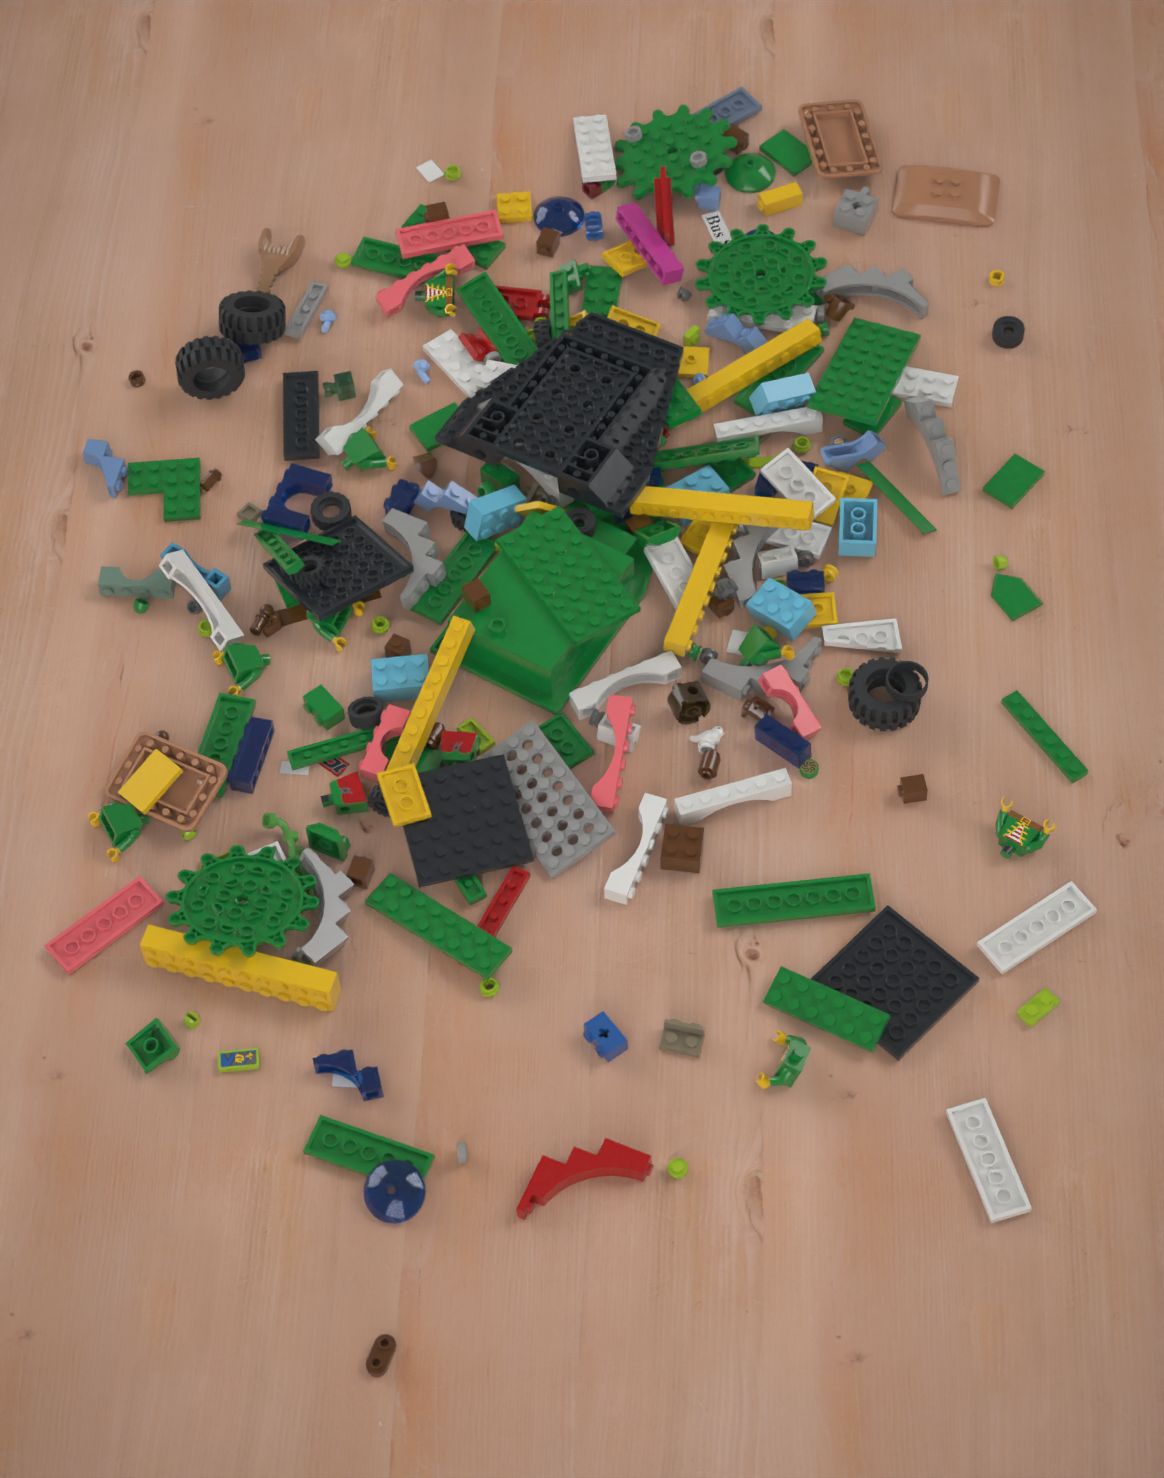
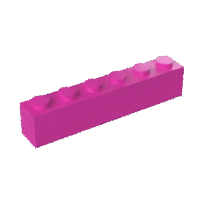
(649, 243)

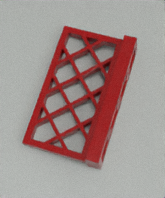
(664, 207)

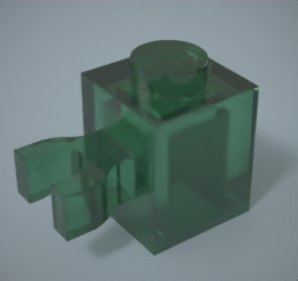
(343, 386)

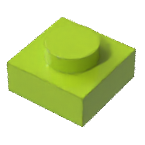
(692, 336)

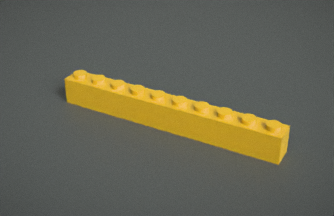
(755, 365)
(724, 508)
(698, 587)
(433, 693)

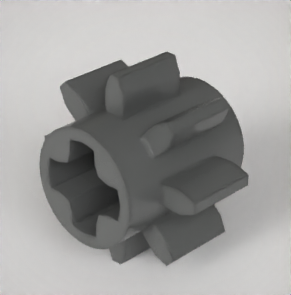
(725, 589)

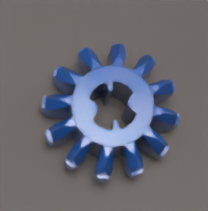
(593, 225)

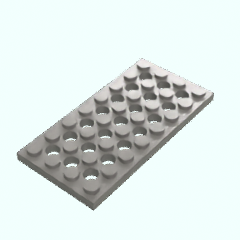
(555, 800)

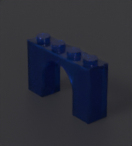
(295, 481)

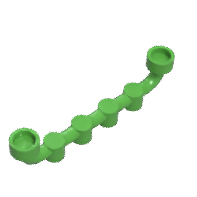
(270, 820)

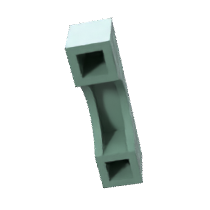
(114, 583)

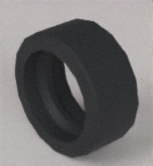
(363, 705)

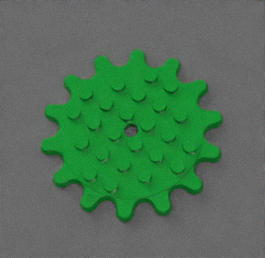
(669, 134)
(786, 267)
(214, 895)

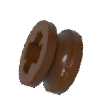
(133, 375)

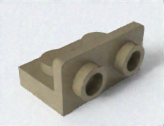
(682, 1037)

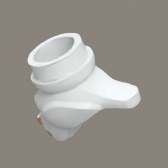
(708, 739)

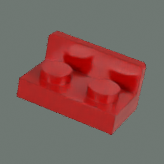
(477, 345)

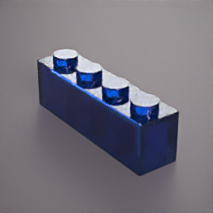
(251, 755)

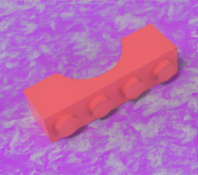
(778, 684)
(392, 725)

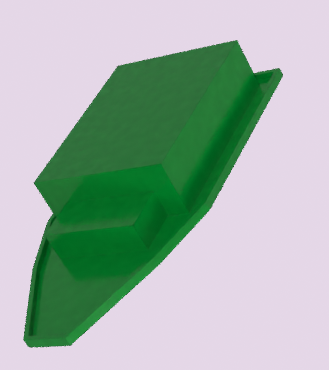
(535, 653)

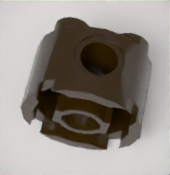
(688, 702)

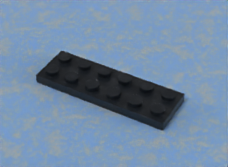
(301, 415)

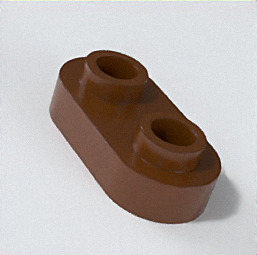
(381, 1354)

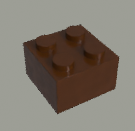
(682, 848)

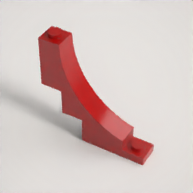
(554, 1176)

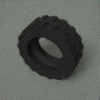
(330, 499)

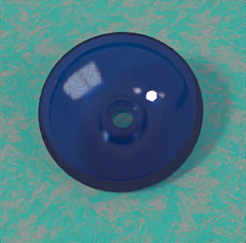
(559, 214)
(408, 1193)

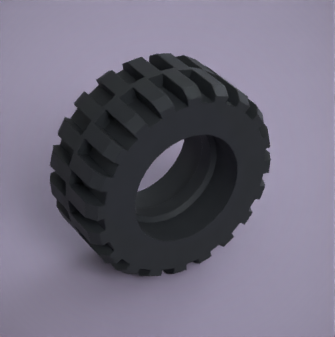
(252, 317)
(209, 353)
(877, 713)

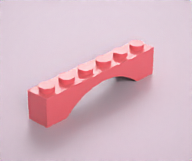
(393, 298)
(606, 789)

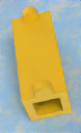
(780, 199)

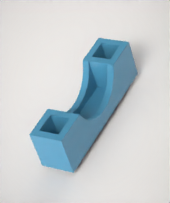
(215, 579)

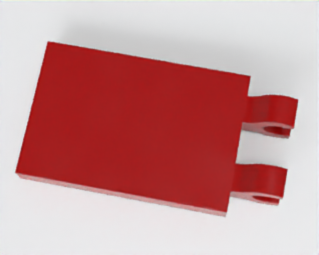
(526, 302)

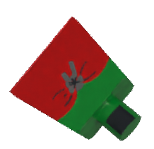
(459, 747)
(346, 795)

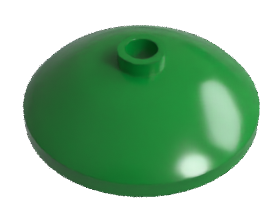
(750, 173)

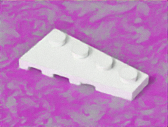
(866, 635)

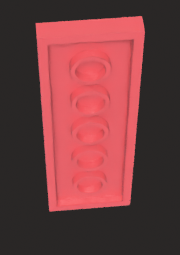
(449, 233)
(104, 925)

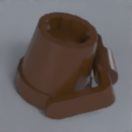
(837, 306)

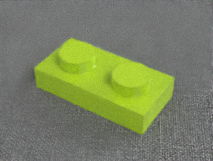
(1038, 1007)

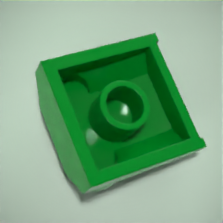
(657, 533)
(327, 841)
(153, 1045)

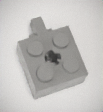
(856, 211)

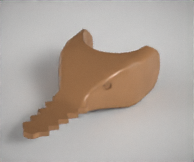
(276, 258)

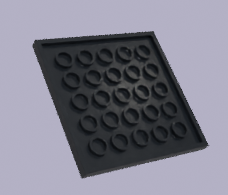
(354, 566)
(472, 823)
(900, 974)

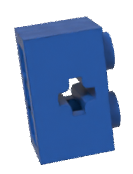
(605, 1037)

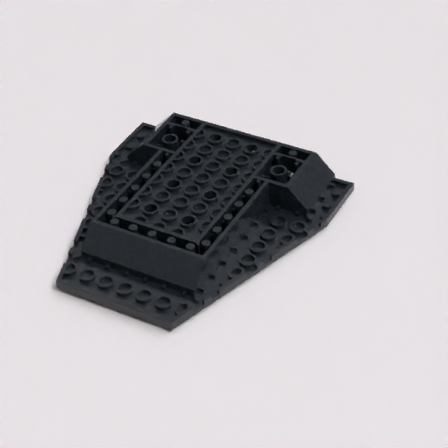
(612, 442)

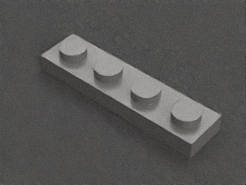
(306, 310)

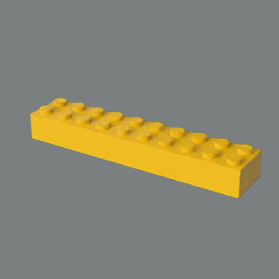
(259, 973)

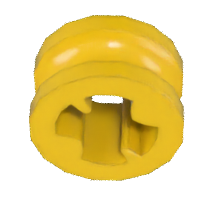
(999, 274)
(830, 572)

